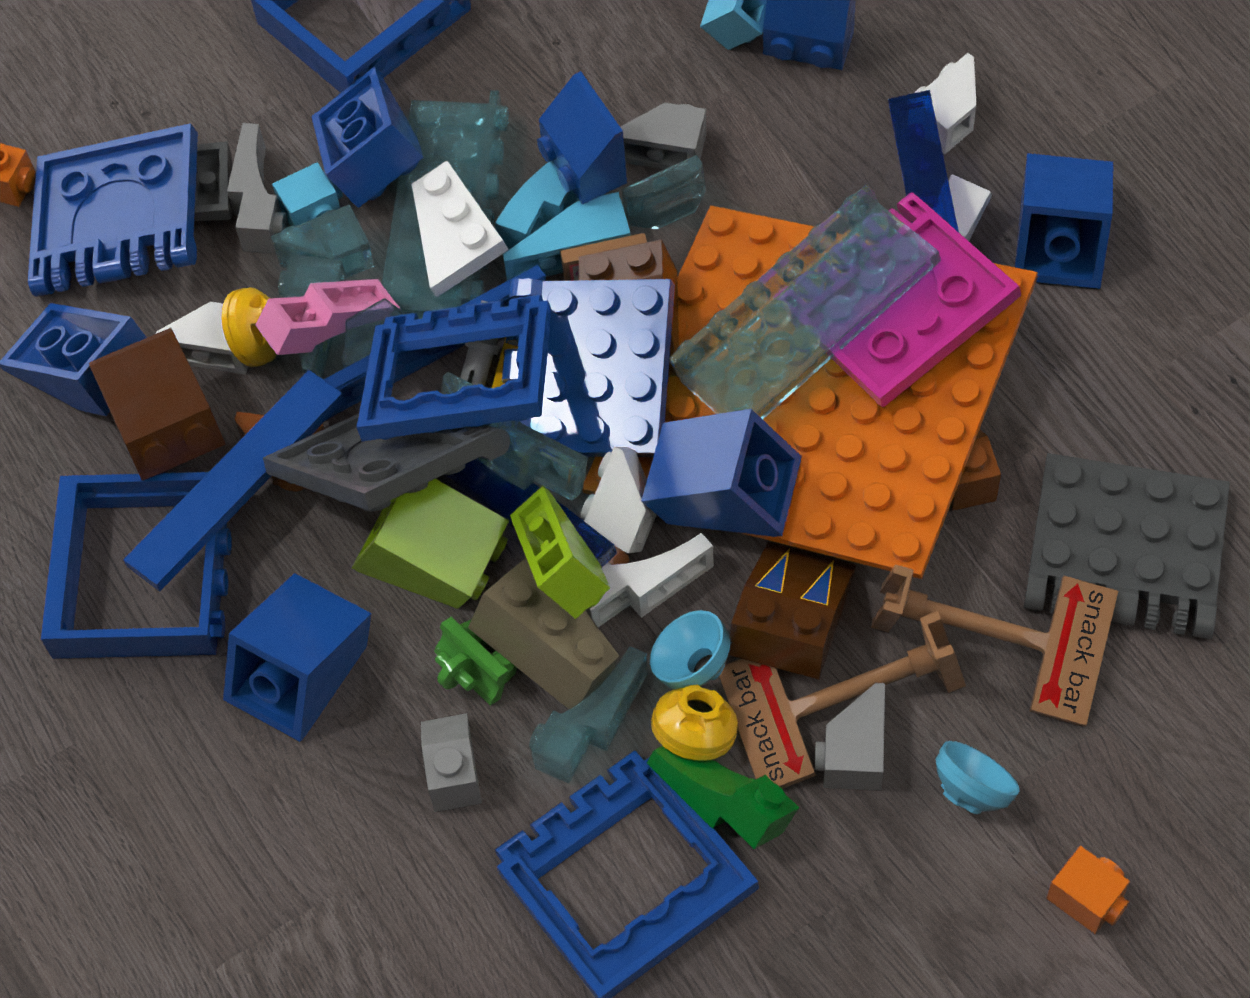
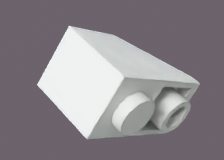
(954, 101)
(617, 504)

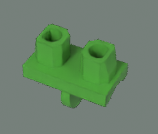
(469, 663)

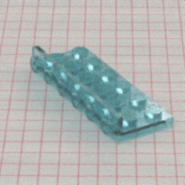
(470, 142)
(804, 308)

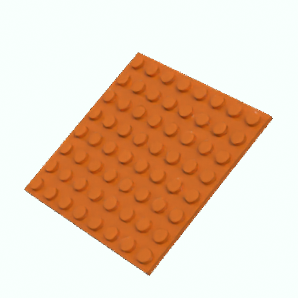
(868, 475)

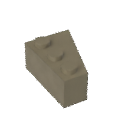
(543, 639)

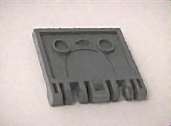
(380, 469)
(1133, 533)

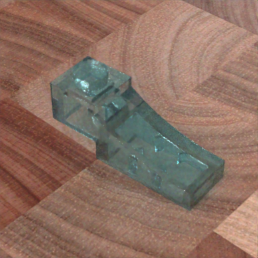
(595, 720)

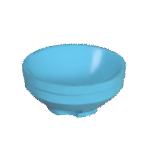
(687, 642)
(974, 779)

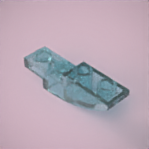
(532, 455)

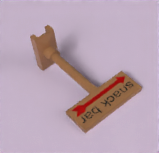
(1069, 650)
(770, 719)

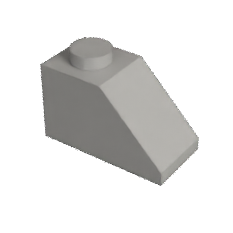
(665, 135)
(855, 744)
(450, 762)

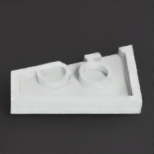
(452, 229)

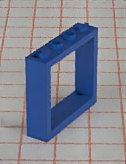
(384, 51)
(121, 491)

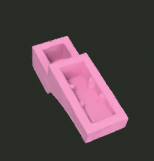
(303, 322)

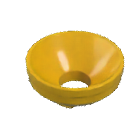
(239, 318)
(692, 732)

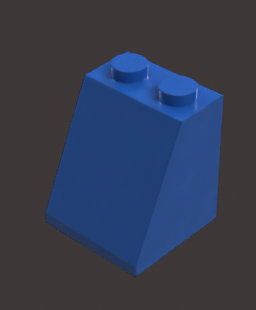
(1065, 219)
(723, 474)
(294, 655)

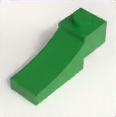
(718, 795)

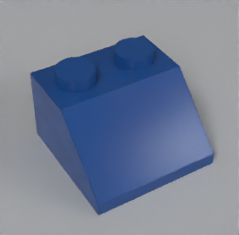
(583, 141)

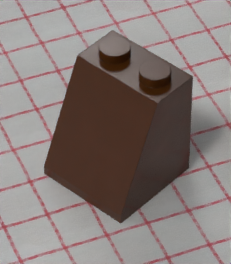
(157, 404)

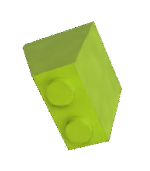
(434, 544)

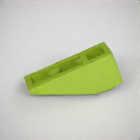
(558, 554)

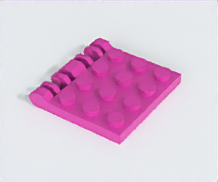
(932, 315)

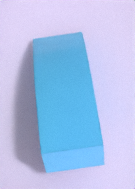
(533, 205)

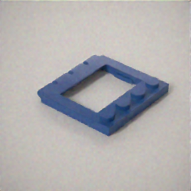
(472, 405)
(651, 935)

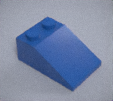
(809, 31)
(365, 139)
(58, 352)

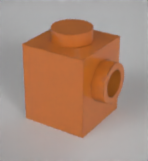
(16, 174)
(1090, 890)

